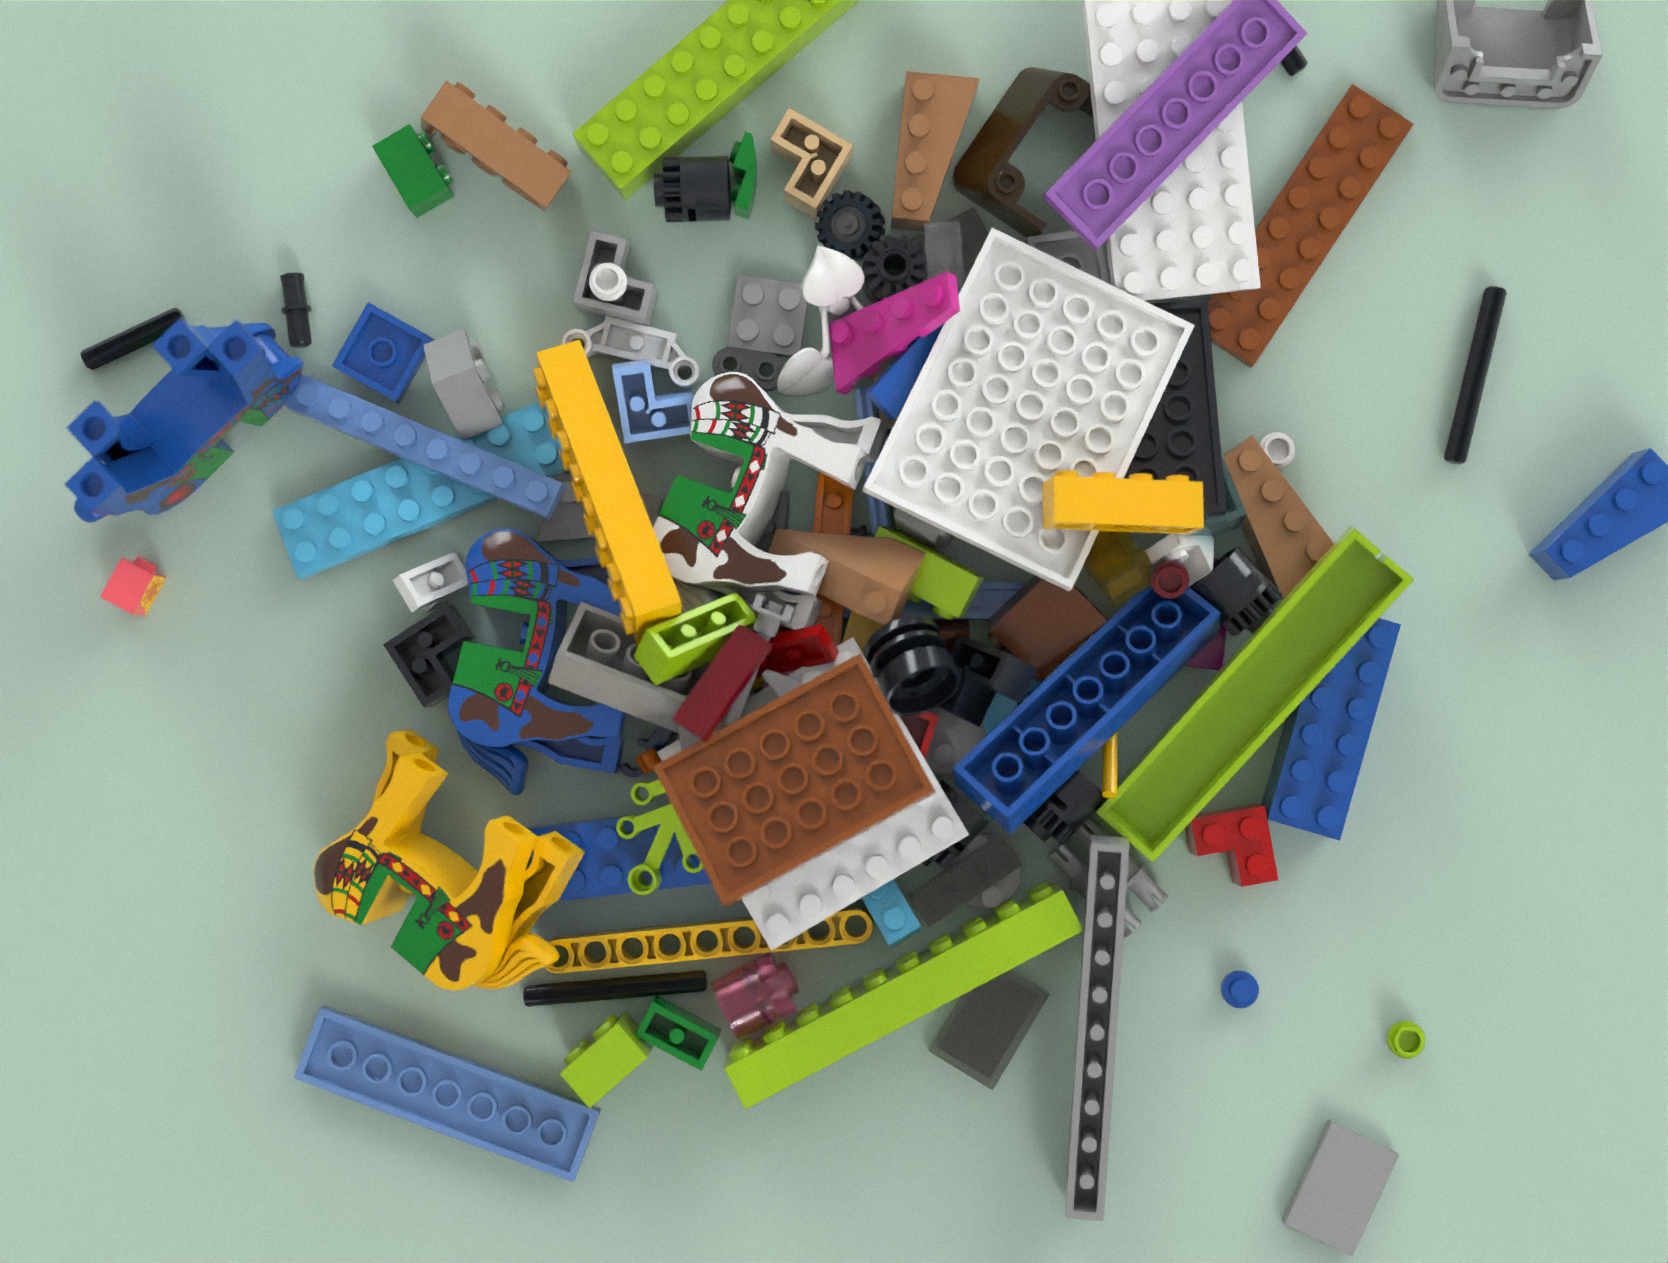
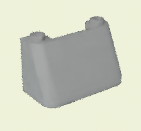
(1515, 53)

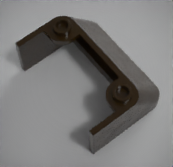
(984, 168)

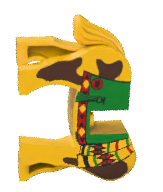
(464, 921)

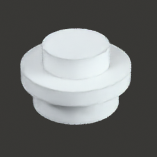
(608, 281)
(1278, 448)

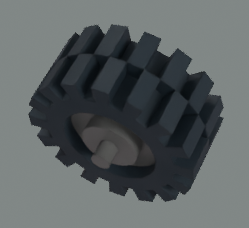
(850, 224)

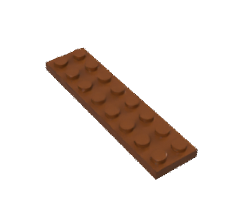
(1308, 220)

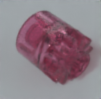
(756, 995)

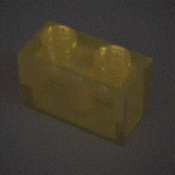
(1118, 566)

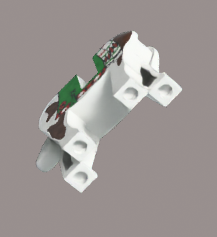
(713, 533)

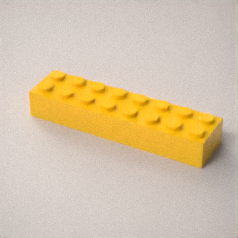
(606, 489)

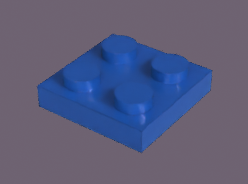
(382, 352)

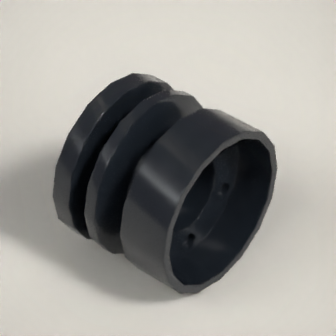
(912, 665)

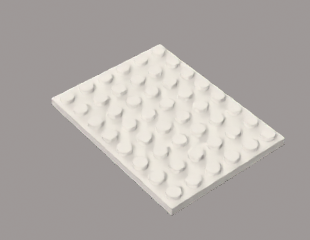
(1020, 385)

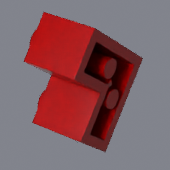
(1244, 836)

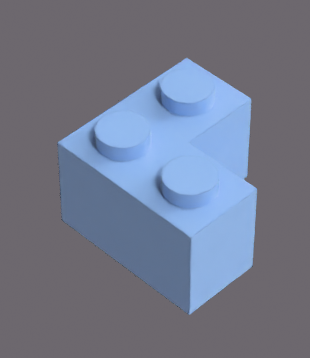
(644, 413)

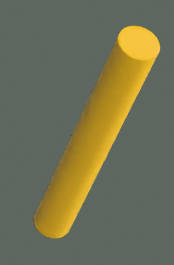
(1109, 767)

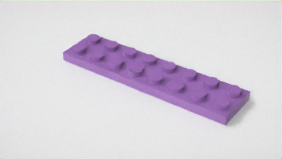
(1173, 117)

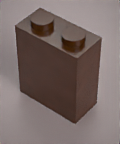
(1044, 624)

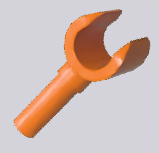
(648, 759)

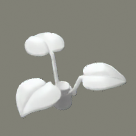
(831, 286)

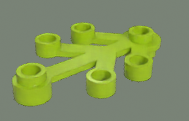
(669, 825)

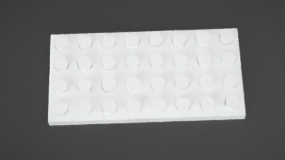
(1199, 223)

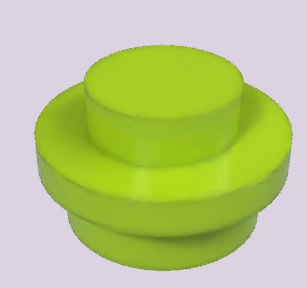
(1405, 1039)

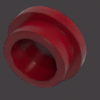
(1170, 579)

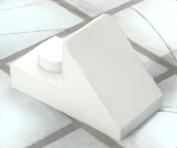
(1191, 551)
(432, 582)

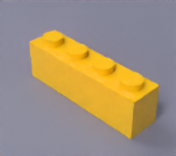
(1122, 504)

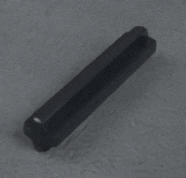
(130, 339)

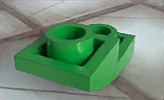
(745, 167)

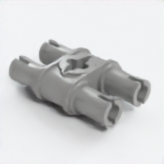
(1137, 878)

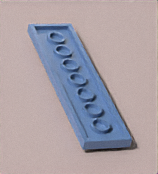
(447, 1093)

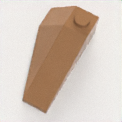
(862, 571)

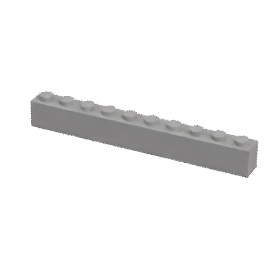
(1096, 1027)

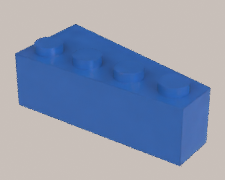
(1610, 518)

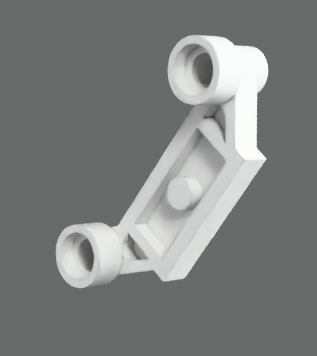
(637, 342)

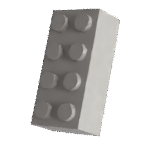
(601, 665)

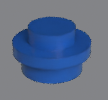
(1239, 989)

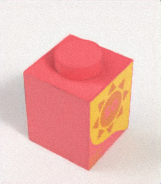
(134, 585)

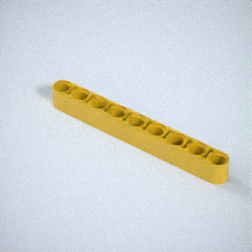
(690, 947)

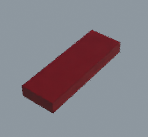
(722, 683)

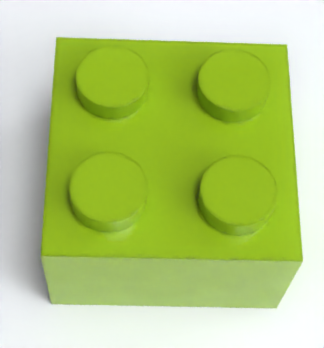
(606, 1060)

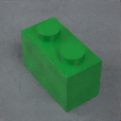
(413, 170)
(678, 1032)

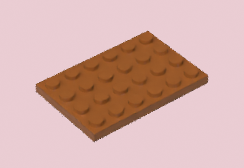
(793, 780)

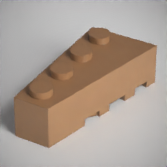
(930, 130)
(495, 145)
(1277, 521)

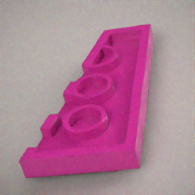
(887, 327)

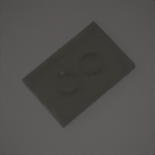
(989, 1026)

